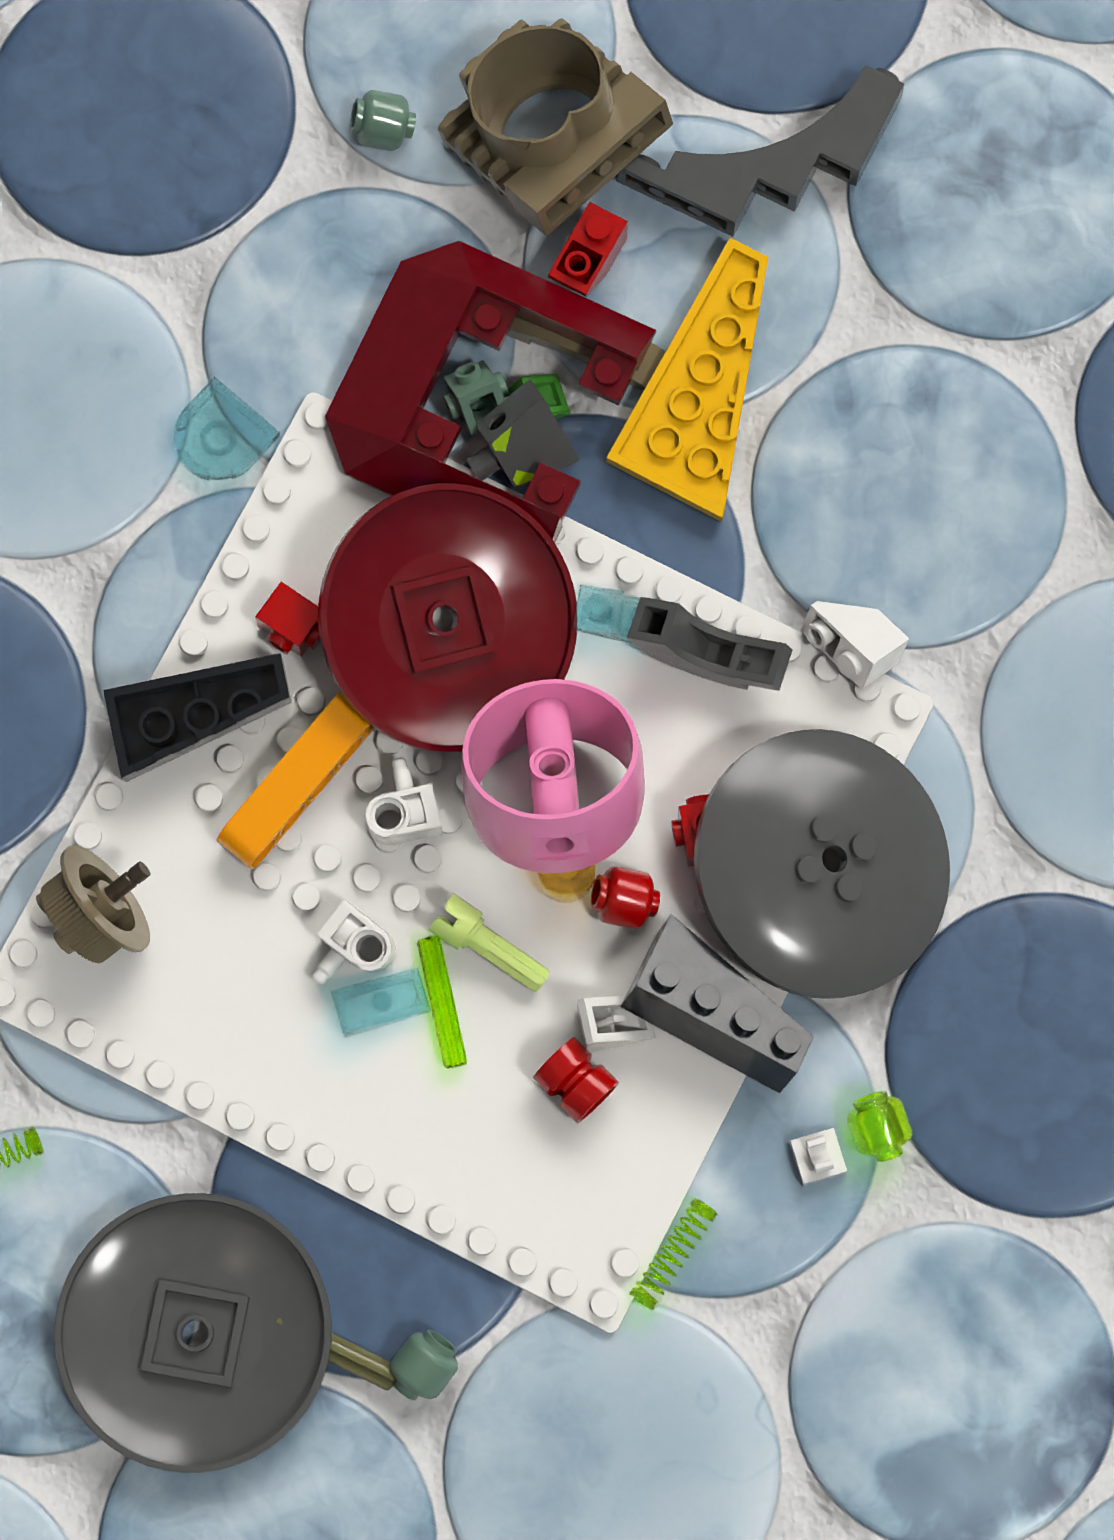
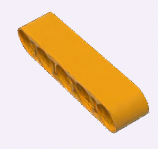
(294, 782)

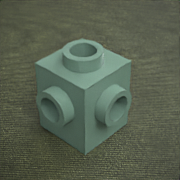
(474, 393)

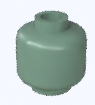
(382, 120)
(424, 1365)

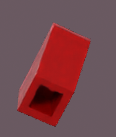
(590, 250)

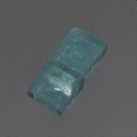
(605, 612)

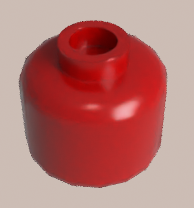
(624, 897)

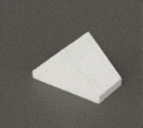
(609, 1025)

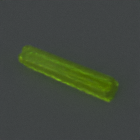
(442, 1002)

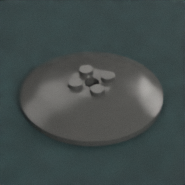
(766, 874)
(126, 1321)

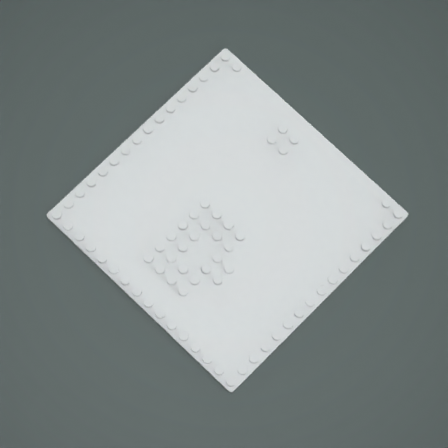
(225, 993)

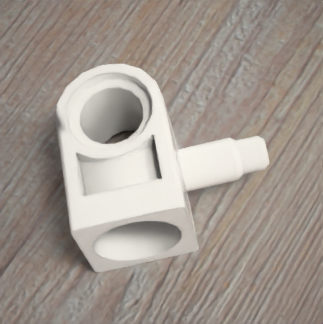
(414, 804)
(344, 935)

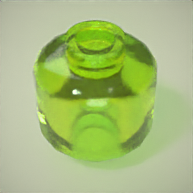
(879, 1125)

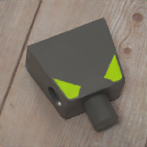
(520, 437)

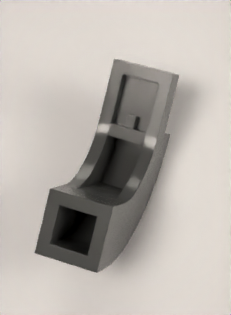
(706, 651)

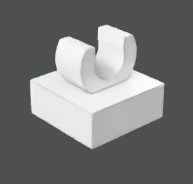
(818, 1156)

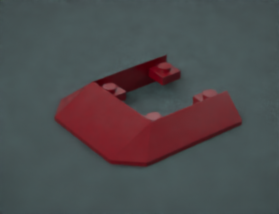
(432, 299)

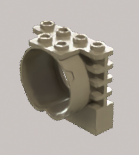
(562, 171)

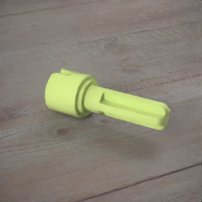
(472, 933)

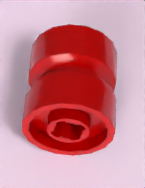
(575, 1080)

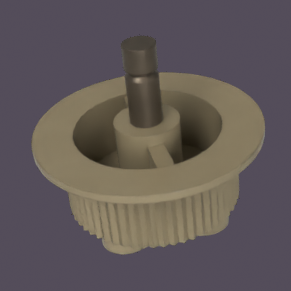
(95, 906)

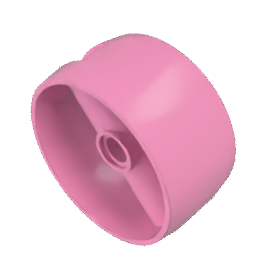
(548, 720)

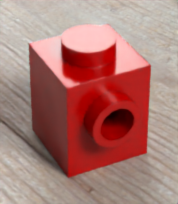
(289, 621)

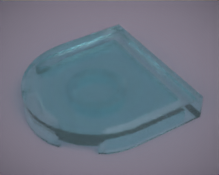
(221, 434)

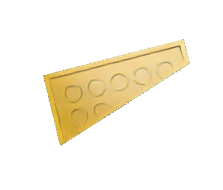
(692, 407)

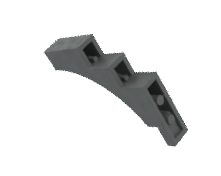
(722, 186)

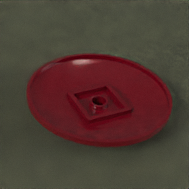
(456, 552)

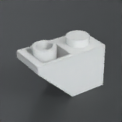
(855, 639)

